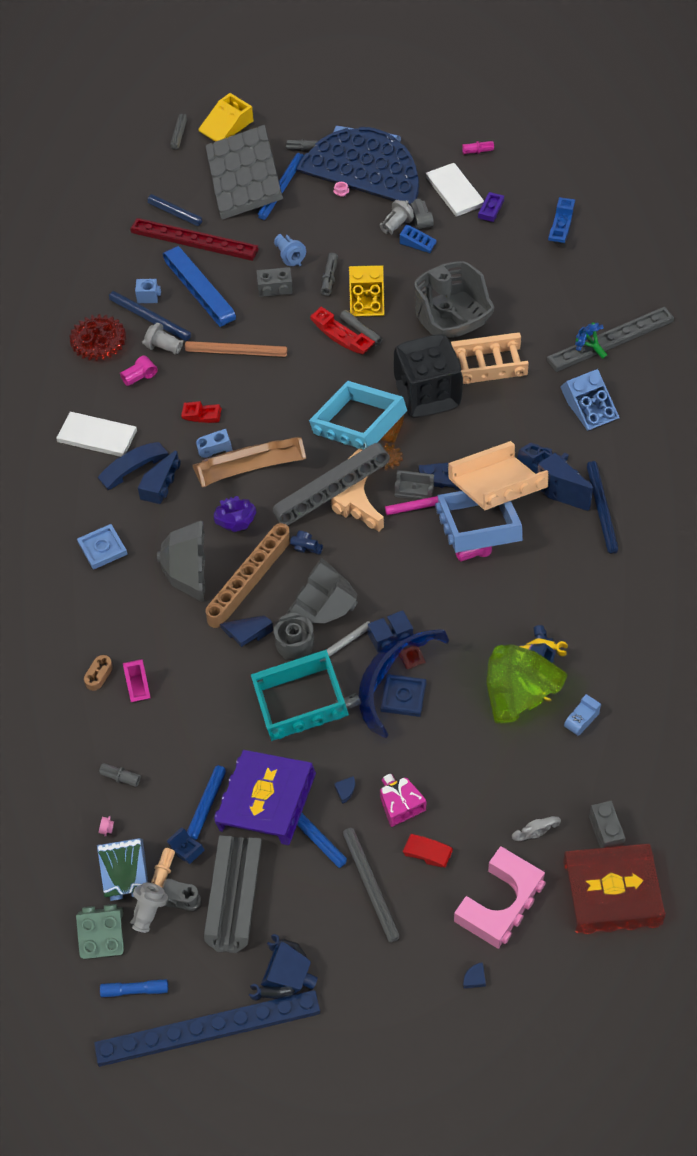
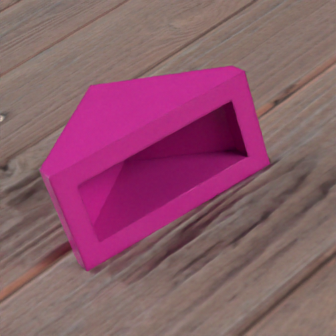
(136, 680)

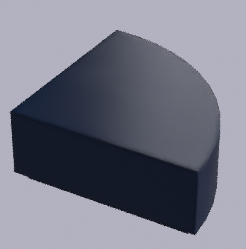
(345, 788)
(474, 977)

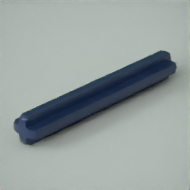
(175, 210)

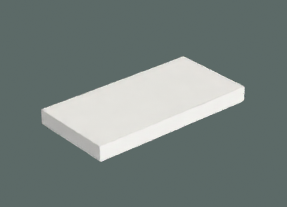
(455, 189)
(96, 434)

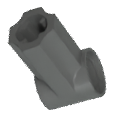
(422, 217)

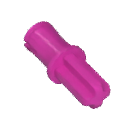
(477, 147)

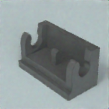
(414, 485)

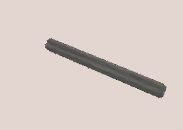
(371, 885)

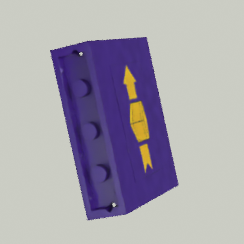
(266, 794)

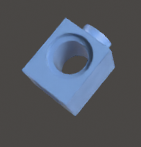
(147, 291)

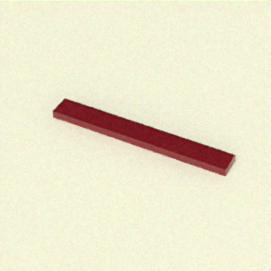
(194, 239)

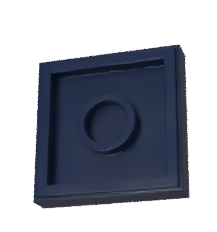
(403, 695)

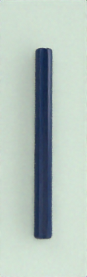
(149, 315)
(602, 507)

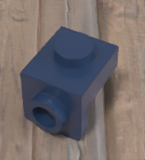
(185, 846)

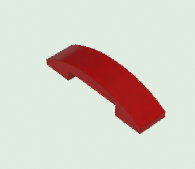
(340, 334)

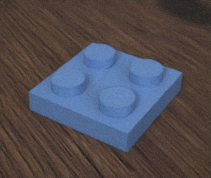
(102, 546)

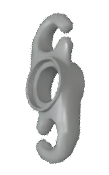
(536, 828)

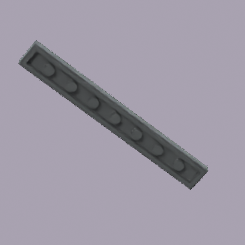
(612, 338)

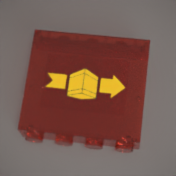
(614, 888)

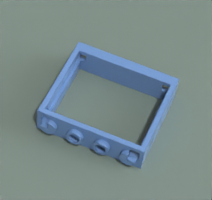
(477, 538)

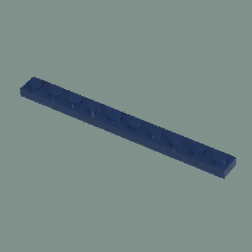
(206, 1028)

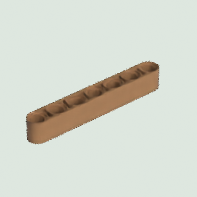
(248, 575)

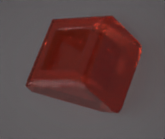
(411, 656)

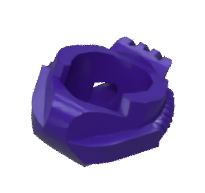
(234, 514)

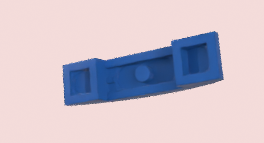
(562, 220)

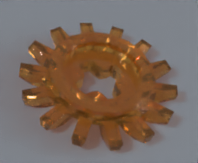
(394, 455)

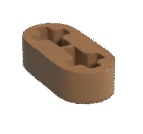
(97, 672)

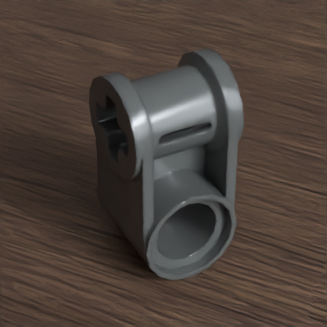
(181, 896)

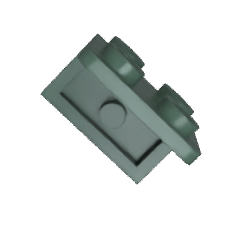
(100, 931)

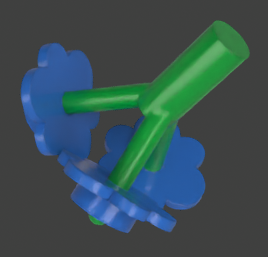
(584, 334)

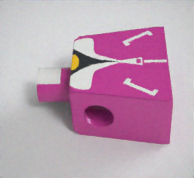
(400, 799)

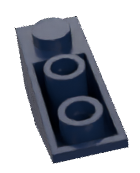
(157, 480)

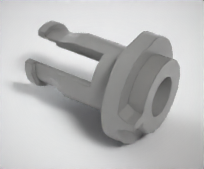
(400, 213)
(157, 337)
(149, 898)

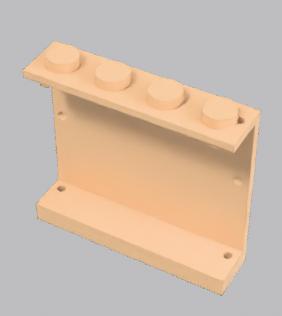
(495, 476)

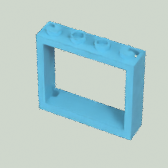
(391, 403)

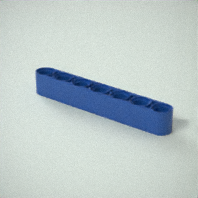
(199, 286)

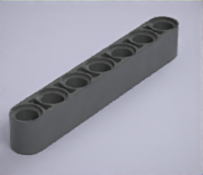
(331, 484)

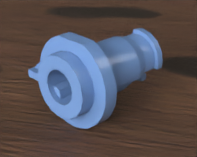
(291, 250)

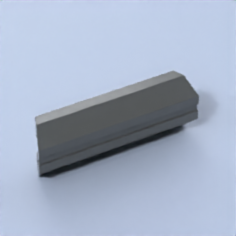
(232, 893)

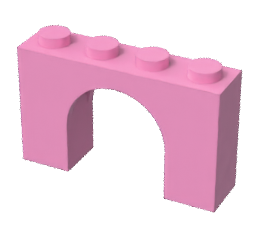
(496, 925)

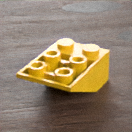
(227, 118)
(366, 290)

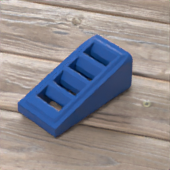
(409, 233)

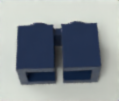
(384, 634)

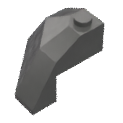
(184, 560)
(324, 596)

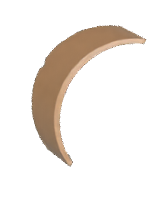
(249, 459)

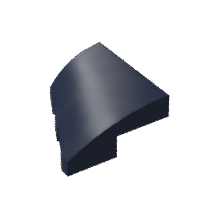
(533, 454)
(248, 629)

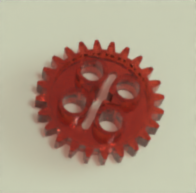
(97, 337)

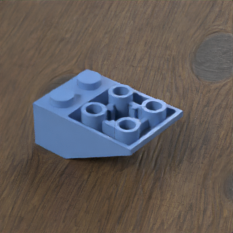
(590, 399)

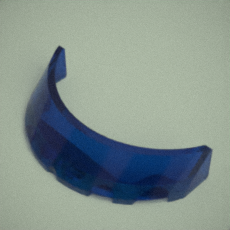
(379, 667)

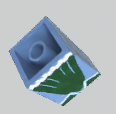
(122, 867)

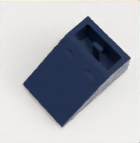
(566, 483)

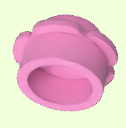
(341, 189)
(106, 826)

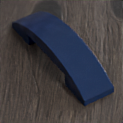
(131, 461)

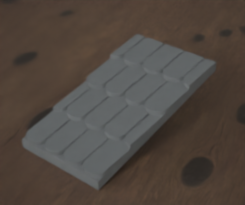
(243, 172)

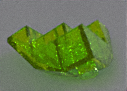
(519, 681)

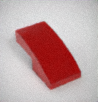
(198, 413)
(429, 850)

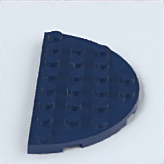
(366, 162)

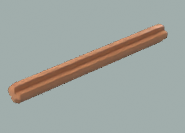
(243, 349)

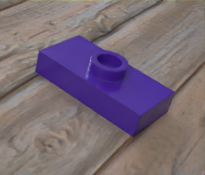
(491, 207)

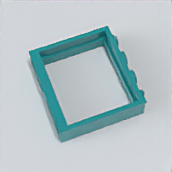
(291, 671)

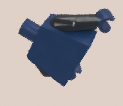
(285, 971)

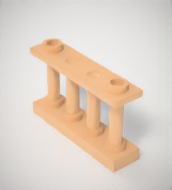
(488, 345)

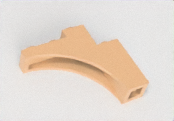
(355, 502)

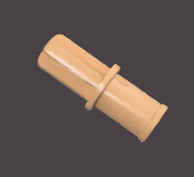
(163, 866)

